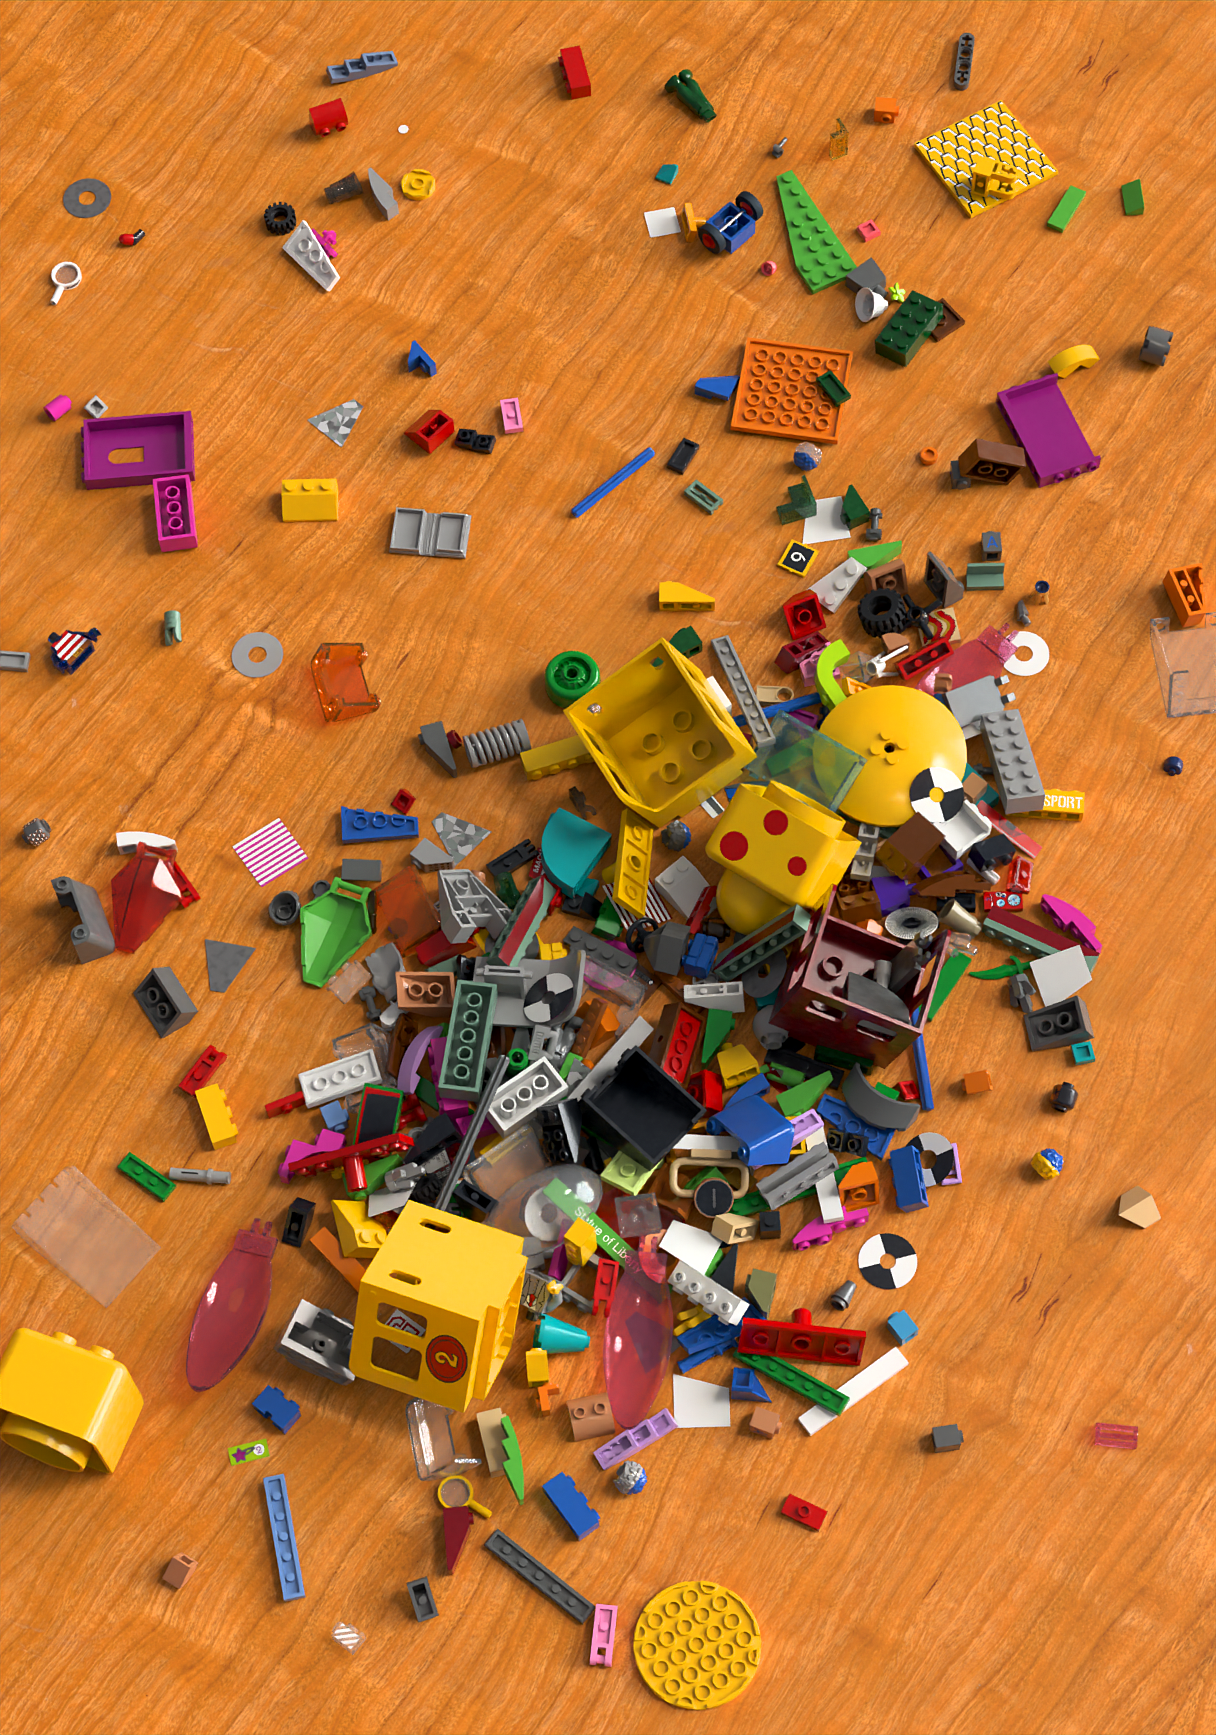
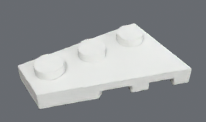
(838, 584)

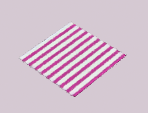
(270, 852)

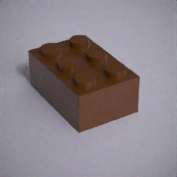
(991, 461)

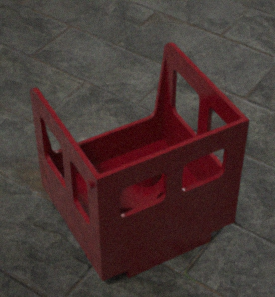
(811, 990)

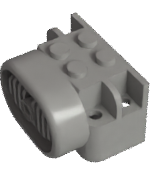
(318, 1342)

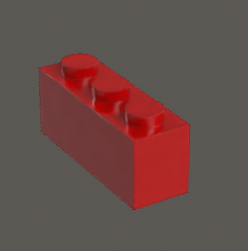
(574, 72)
(924, 658)

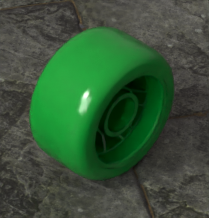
(570, 677)

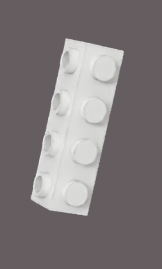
(708, 1293)

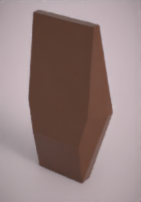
(401, 1037)

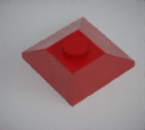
(803, 614)

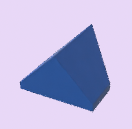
(747, 1386)

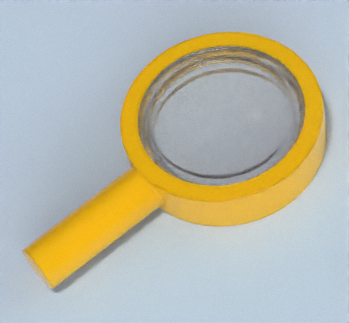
(457, 1492)

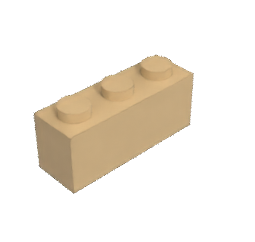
(492, 1437)

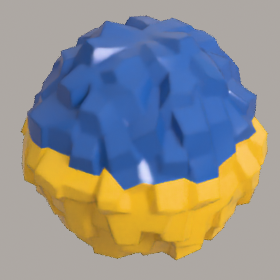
(1047, 1163)

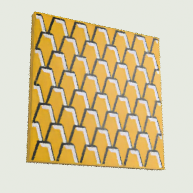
(991, 134)

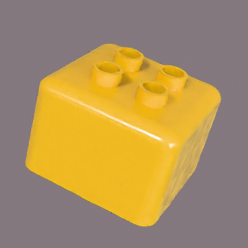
(66, 1402)

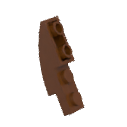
(947, 883)

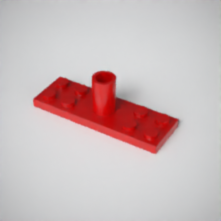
(352, 1159)
(801, 1340)

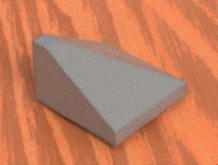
(95, 407)

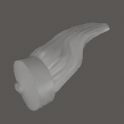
(383, 967)

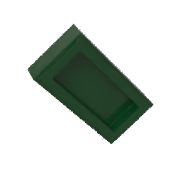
(833, 388)

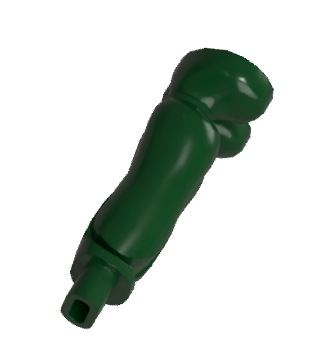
(691, 95)

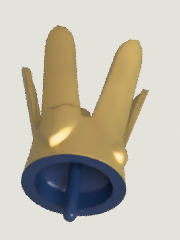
(1041, 589)

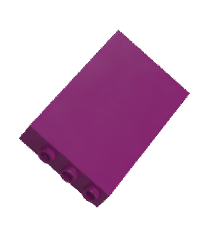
(1046, 431)

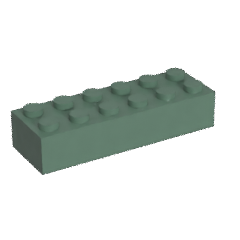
(468, 1040)

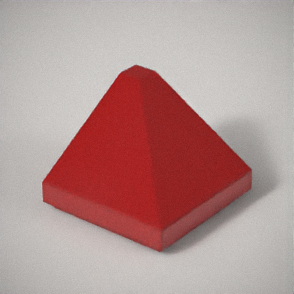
(403, 801)
(907, 1090)

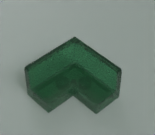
(802, 504)

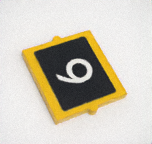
(798, 558)

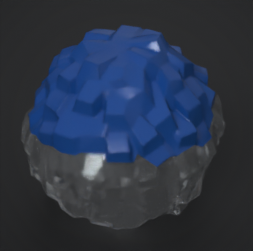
(807, 456)

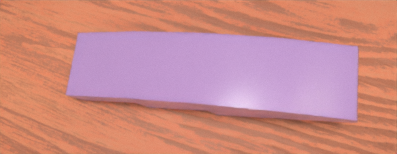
(803, 1127)
(636, 1439)

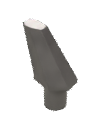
(1022, 613)

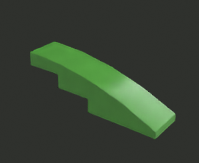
(513, 1466)

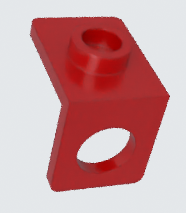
(557, 899)

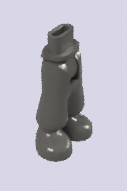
(565, 1041)

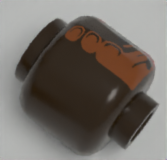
(717, 928)

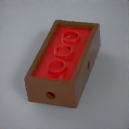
(678, 1041)

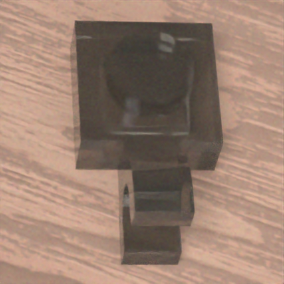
(578, 799)

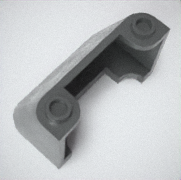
(94, 936)

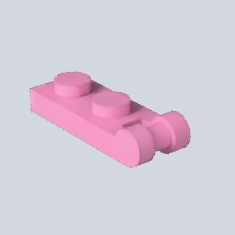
(603, 1634)

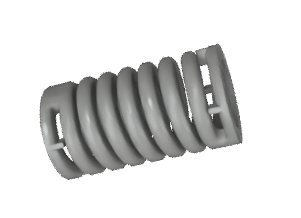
(494, 736)

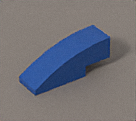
(756, 1086)

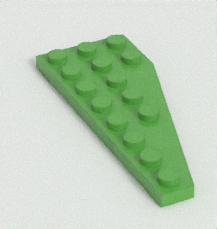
(815, 247)

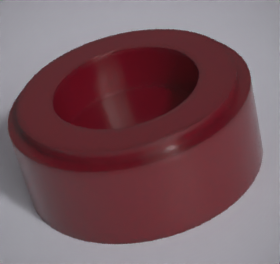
(454, 739)

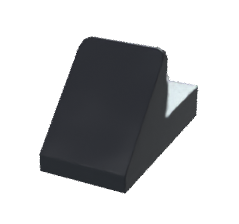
(583, 907)

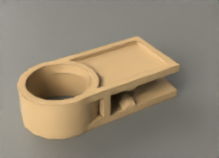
(768, 694)

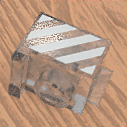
(347, 1637)

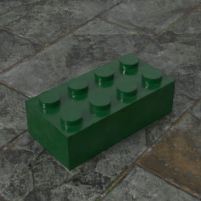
(909, 328)

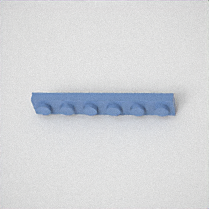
(284, 1537)

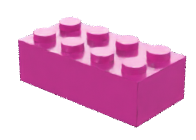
(175, 513)
(453, 1107)

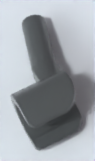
(777, 149)

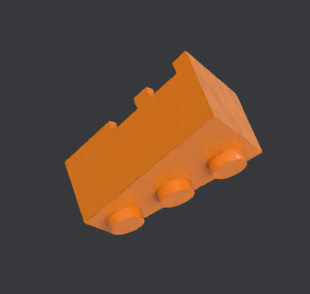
(1186, 593)

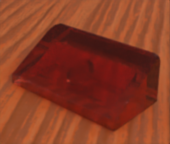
(1019, 876)

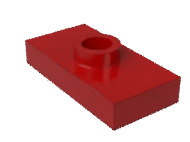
(285, 1105)
(804, 1512)

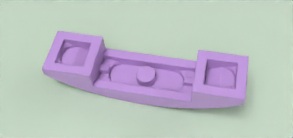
(407, 1074)

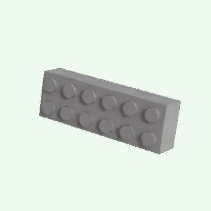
(1012, 761)

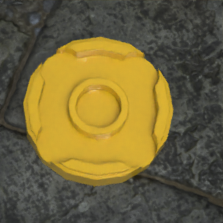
(418, 184)

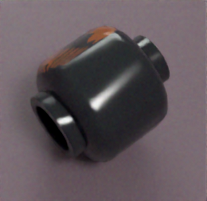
(1063, 1097)

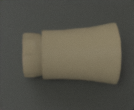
(959, 919)

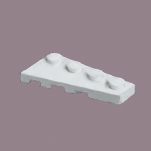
(309, 254)

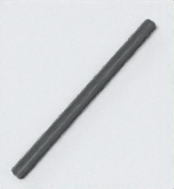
(471, 1133)

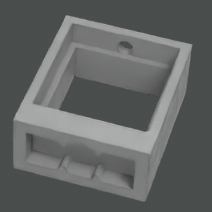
(568, 1295)

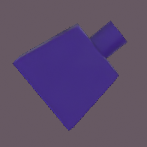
(892, 893)

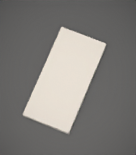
(339, 1078)

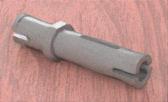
(209, 1176)

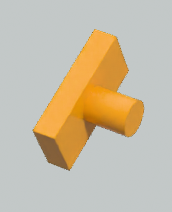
(690, 222)

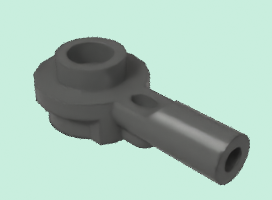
(320, 887)

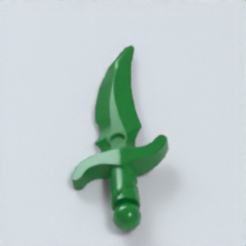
(1003, 970)

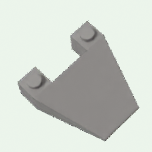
(468, 905)

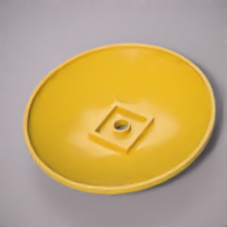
(922, 736)

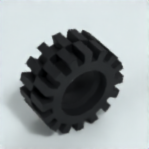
(280, 226)
(426, 1189)

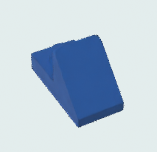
(419, 357)

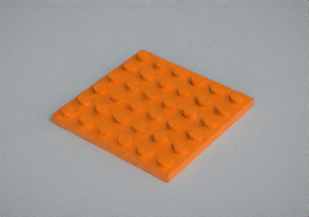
(781, 392)

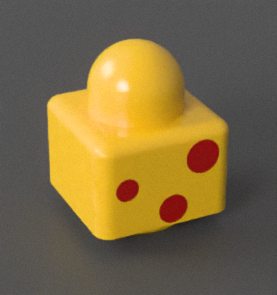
(775, 854)

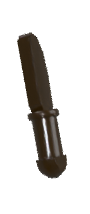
(372, 909)

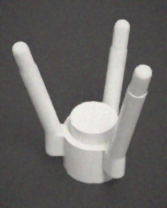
(876, 665)

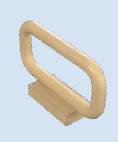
(708, 1157)

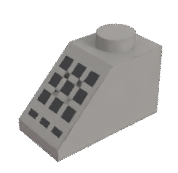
(430, 857)

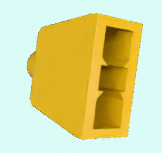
(737, 1065)

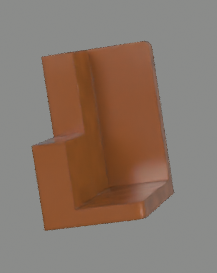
(666, 1198)

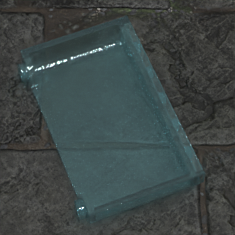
(807, 762)

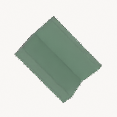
(984, 576)

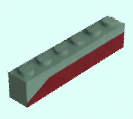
(522, 924)
(1031, 937)
(762, 943)

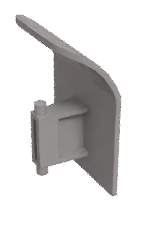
(515, 983)

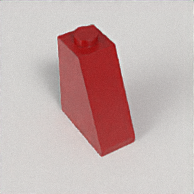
(439, 949)

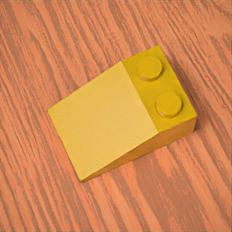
(358, 1233)

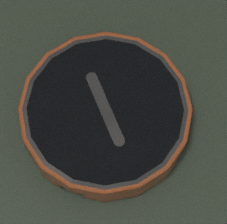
(713, 1197)

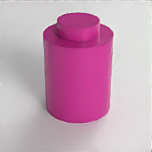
(57, 407)

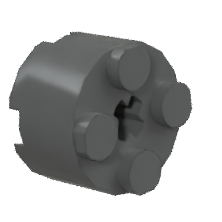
(1155, 346)

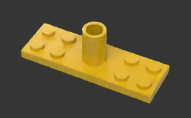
(632, 865)

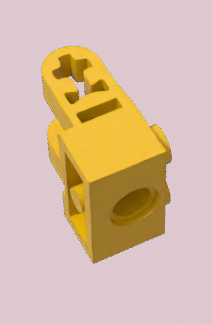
(988, 178)

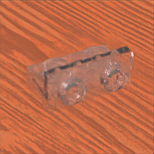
(348, 981)

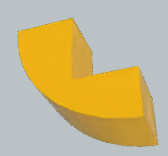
(1072, 358)

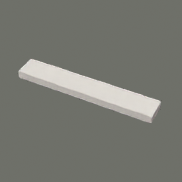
(827, 1187)
(856, 1389)

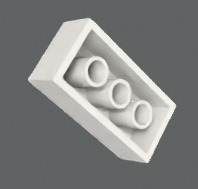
(520, 1096)

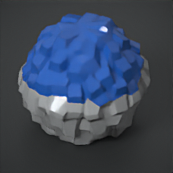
(630, 1478)

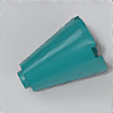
(559, 1336)

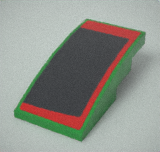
(378, 1114)

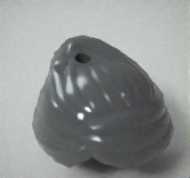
(284, 908)

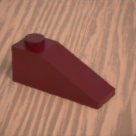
(799, 650)
(457, 1530)

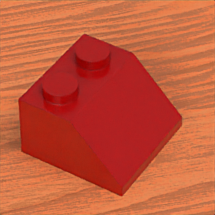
(707, 1090)

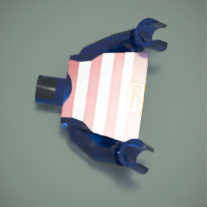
(72, 649)

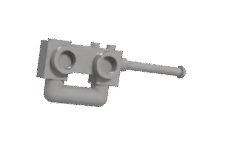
(535, 1050)

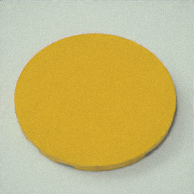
(697, 1645)

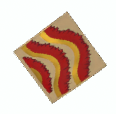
(942, 624)

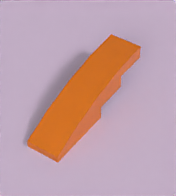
(347, 1267)

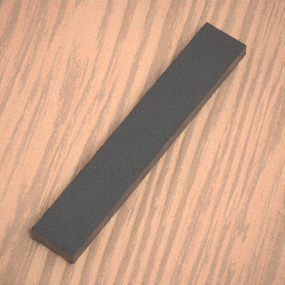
(540, 1576)

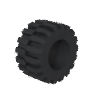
(881, 601)

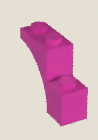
(324, 1143)

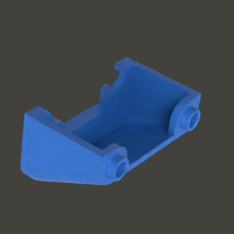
(760, 1129)

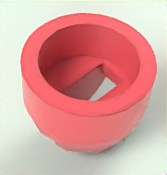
(766, 266)

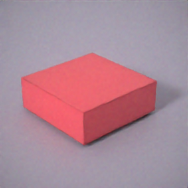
(868, 230)

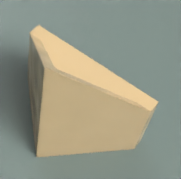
(1139, 1207)

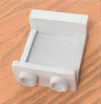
(964, 830)

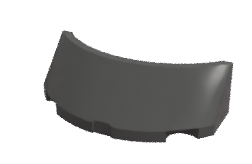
(875, 1107)

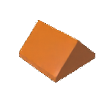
(607, 1027)

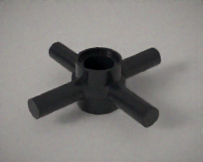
(923, 619)

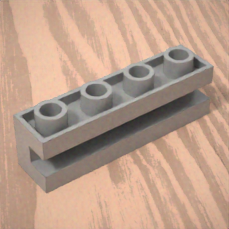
(797, 1176)

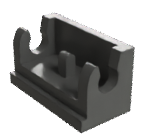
(361, 870)

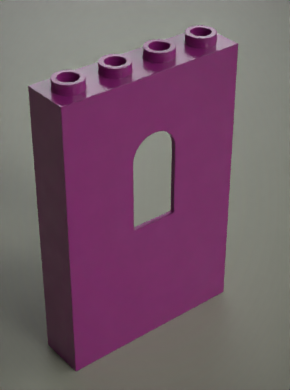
(166, 444)

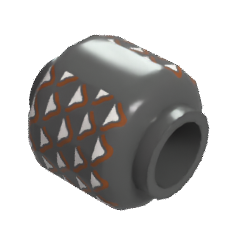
(36, 832)

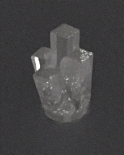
(960, 943)

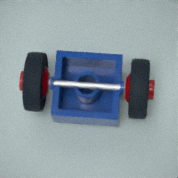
(731, 224)

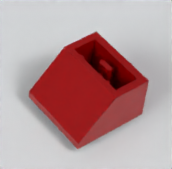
(431, 430)

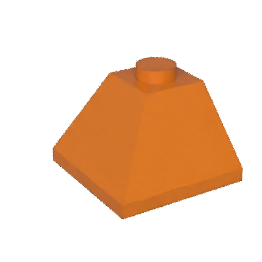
(859, 1187)

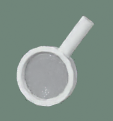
(64, 277)

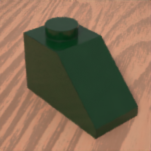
(854, 510)

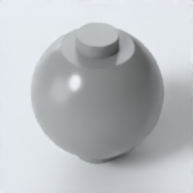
(767, 1033)

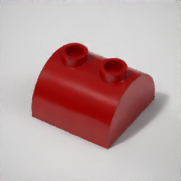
(328, 117)

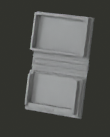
(430, 533)

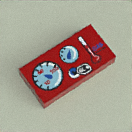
(1005, 900)

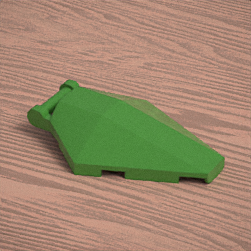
(332, 931)

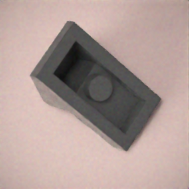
(422, 1599)

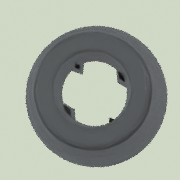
(842, 1297)

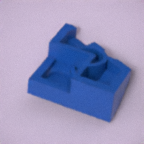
(717, 386)

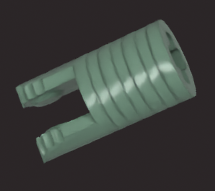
(172, 626)

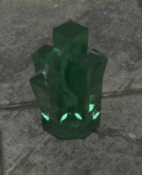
(506, 889)

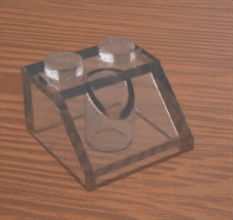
(638, 1215)

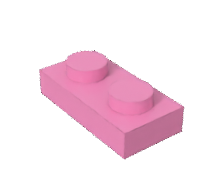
(511, 415)

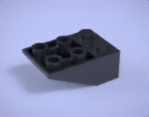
(561, 1129)

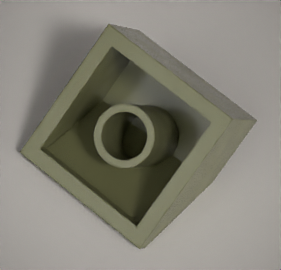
(761, 1290)

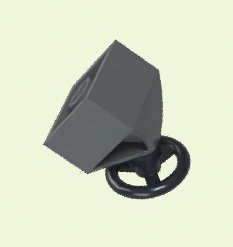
(663, 945)

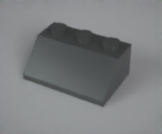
(165, 1001)

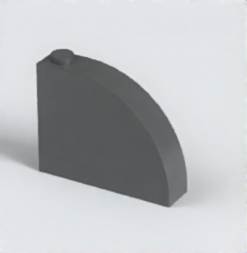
(876, 998)

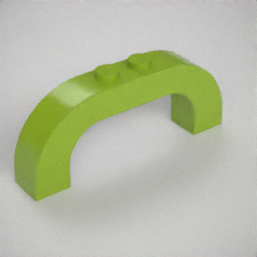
(831, 658)

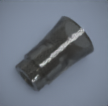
(343, 189)

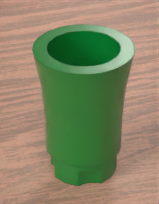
(515, 1068)

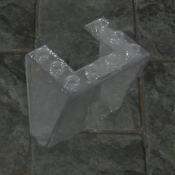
(1186, 667)

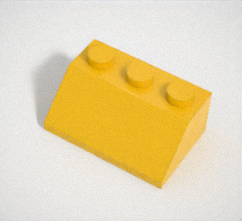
(309, 500)

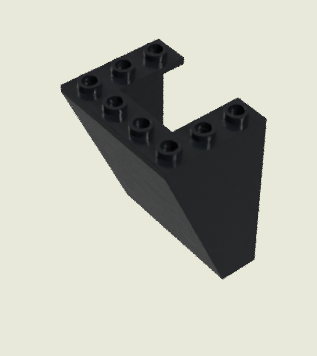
(640, 1109)

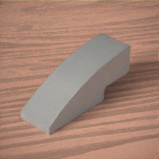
(382, 195)

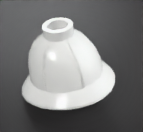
(869, 304)

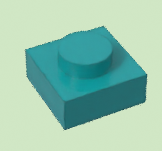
(1083, 1053)

